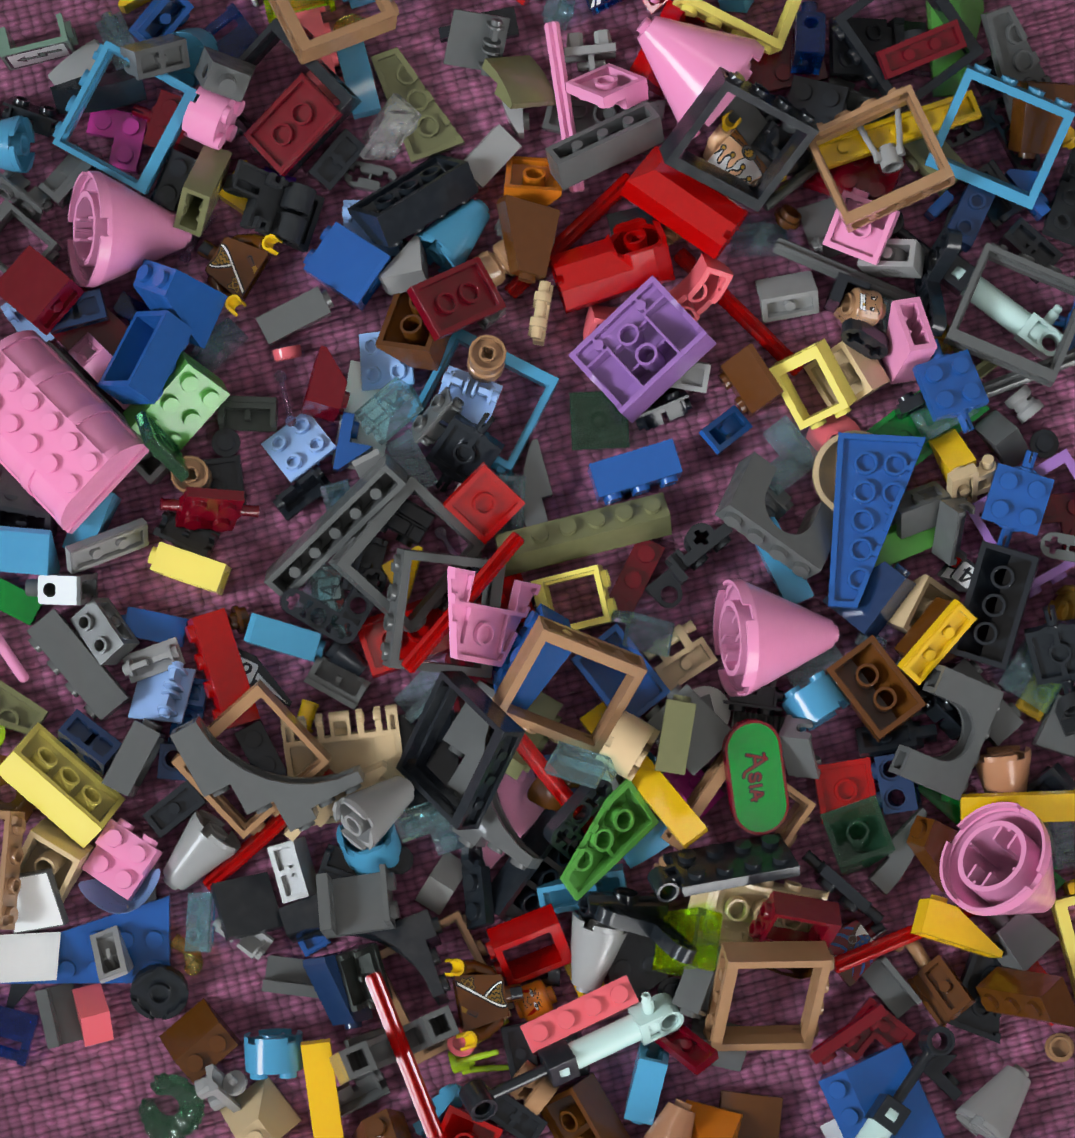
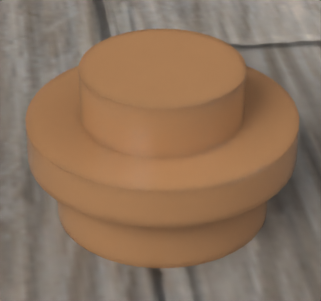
(1059, 1047)

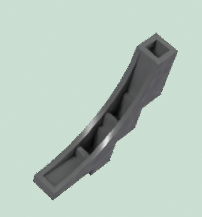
(468, 740)
(294, 797)

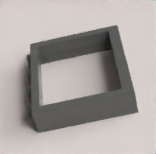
(1024, 265)
(356, 544)
(397, 596)

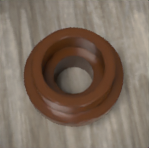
(787, 217)
(238, 619)

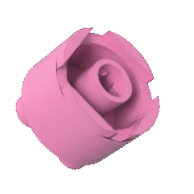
(212, 119)

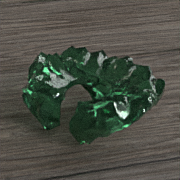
(177, 1125)

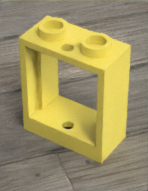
(833, 374)
(189, 568)
(602, 581)

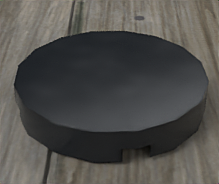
(159, 991)

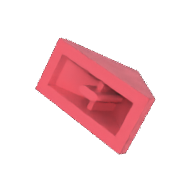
(93, 1014)

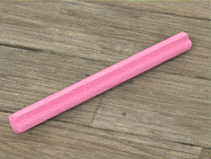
(559, 78)

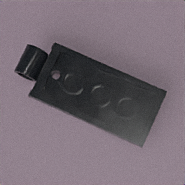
(723, 867)

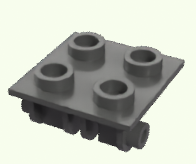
(474, 38)
(816, 222)

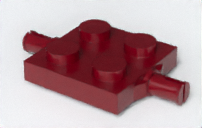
(158, 119)
(209, 508)

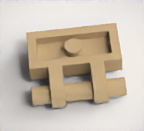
(542, 305)
(971, 480)
(688, 661)

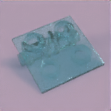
(1021, 681)

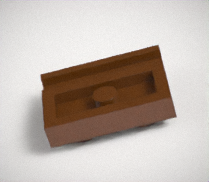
(941, 991)

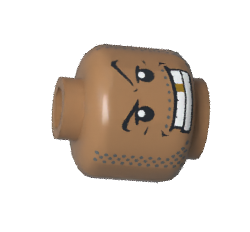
(863, 305)

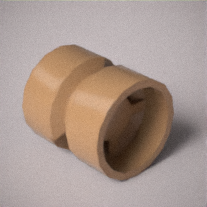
(496, 263)
(486, 358)
(199, 474)
(535, 1094)

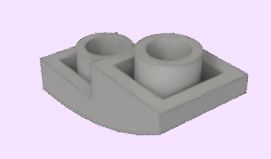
(75, 64)
(517, 119)

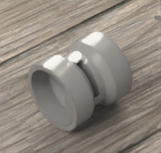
(1024, 404)

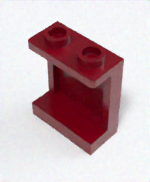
(38, 290)

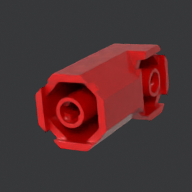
(684, 204)
(612, 265)

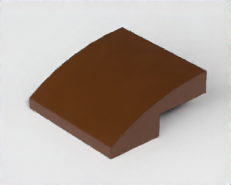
(760, 1113)

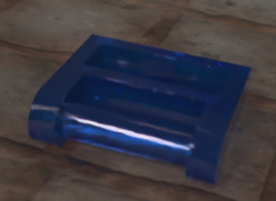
(238, 39)
(20, 1027)

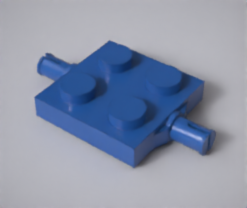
(951, 386)
(1017, 498)

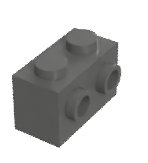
(104, 631)

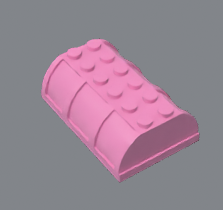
(59, 432)

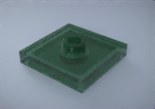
(596, 423)
(162, 445)

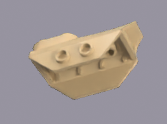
(743, 905)

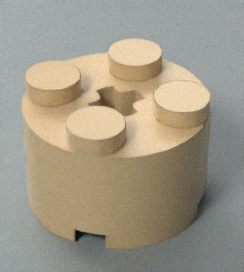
(629, 744)

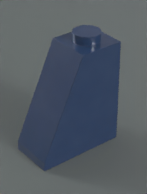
(882, 597)
(328, 984)

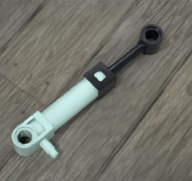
(1026, 327)
(562, 1060)
(888, 1112)

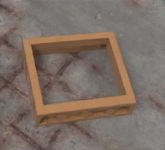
(339, 39)
(902, 197)
(584, 645)
(315, 768)
(713, 780)
(11, 858)
(478, 952)
(767, 955)

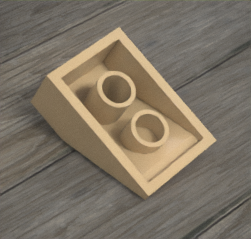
(52, 848)

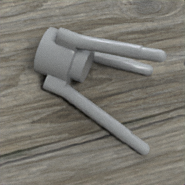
(889, 154)

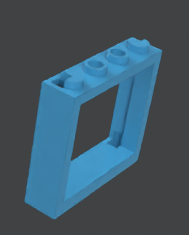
(1032, 96)
(77, 105)
(513, 364)

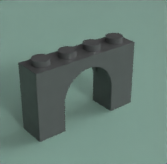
(746, 512)
(977, 707)
(378, 1053)

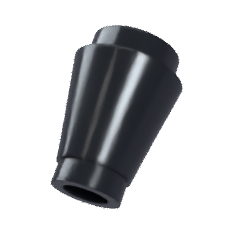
(346, 657)

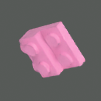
(609, 86)
(863, 243)
(122, 858)

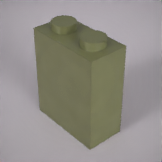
(202, 190)
(675, 735)

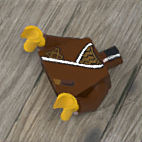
(237, 265)
(480, 999)

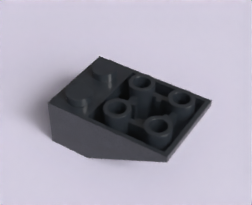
(20, 508)

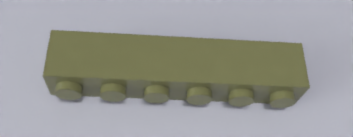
(589, 533)

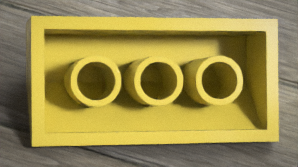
(60, 785)

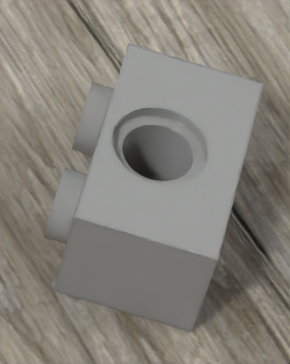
(899, 260)

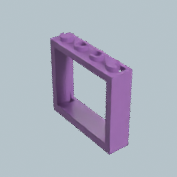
(1058, 572)

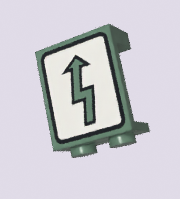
(41, 51)

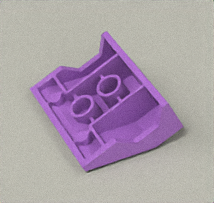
(642, 349)

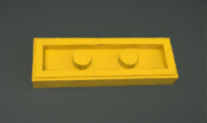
(937, 641)

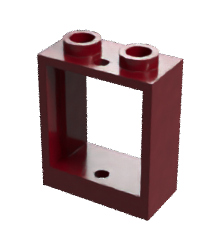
(821, 913)

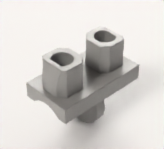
(577, 52)
(221, 1088)

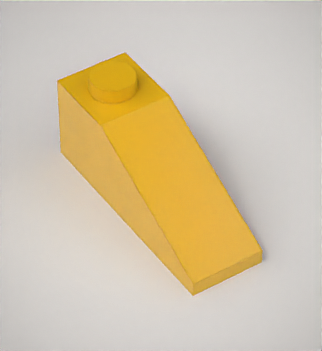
(952, 927)

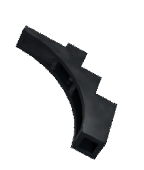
(413, 939)

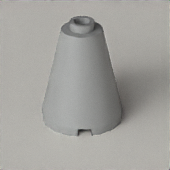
(373, 811)
(199, 850)
(592, 951)
(996, 1105)

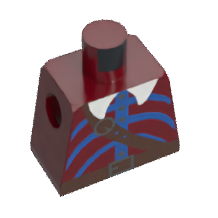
(850, 937)

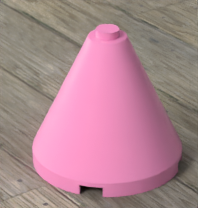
(688, 57)
(116, 230)
(764, 636)
(999, 862)

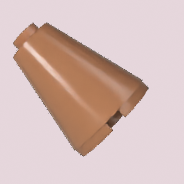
(1004, 769)
(673, 1121)

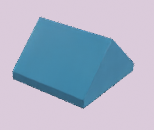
(28, 551)

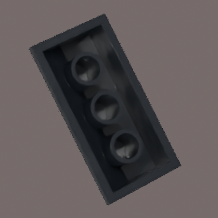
(414, 200)
(998, 601)
(515, 889)

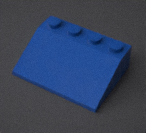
(858, 1084)

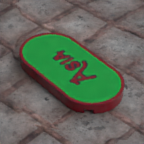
(755, 776)

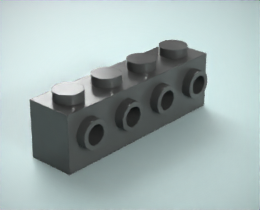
(605, 144)
(75, 661)

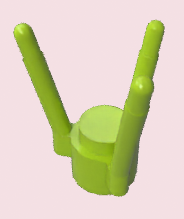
(465, 1064)

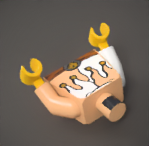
(732, 152)

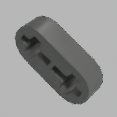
(369, 170)
(1060, 554)

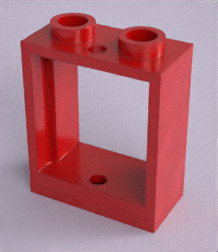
(522, 930)

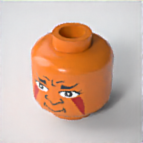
(536, 1000)

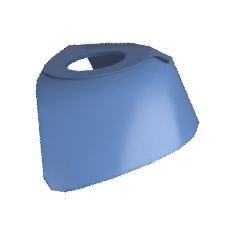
(111, 901)

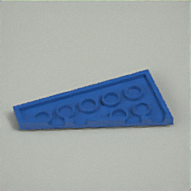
(868, 491)
(144, 934)

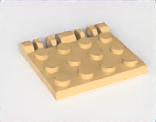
(348, 747)

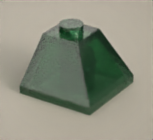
(858, 835)

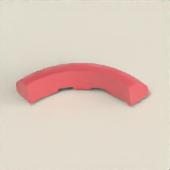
(694, 293)

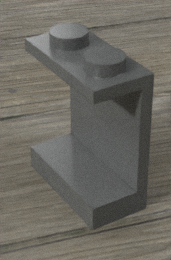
(356, 903)

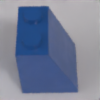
(347, 264)
(181, 295)

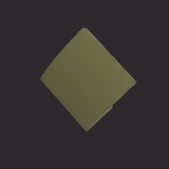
(520, 81)

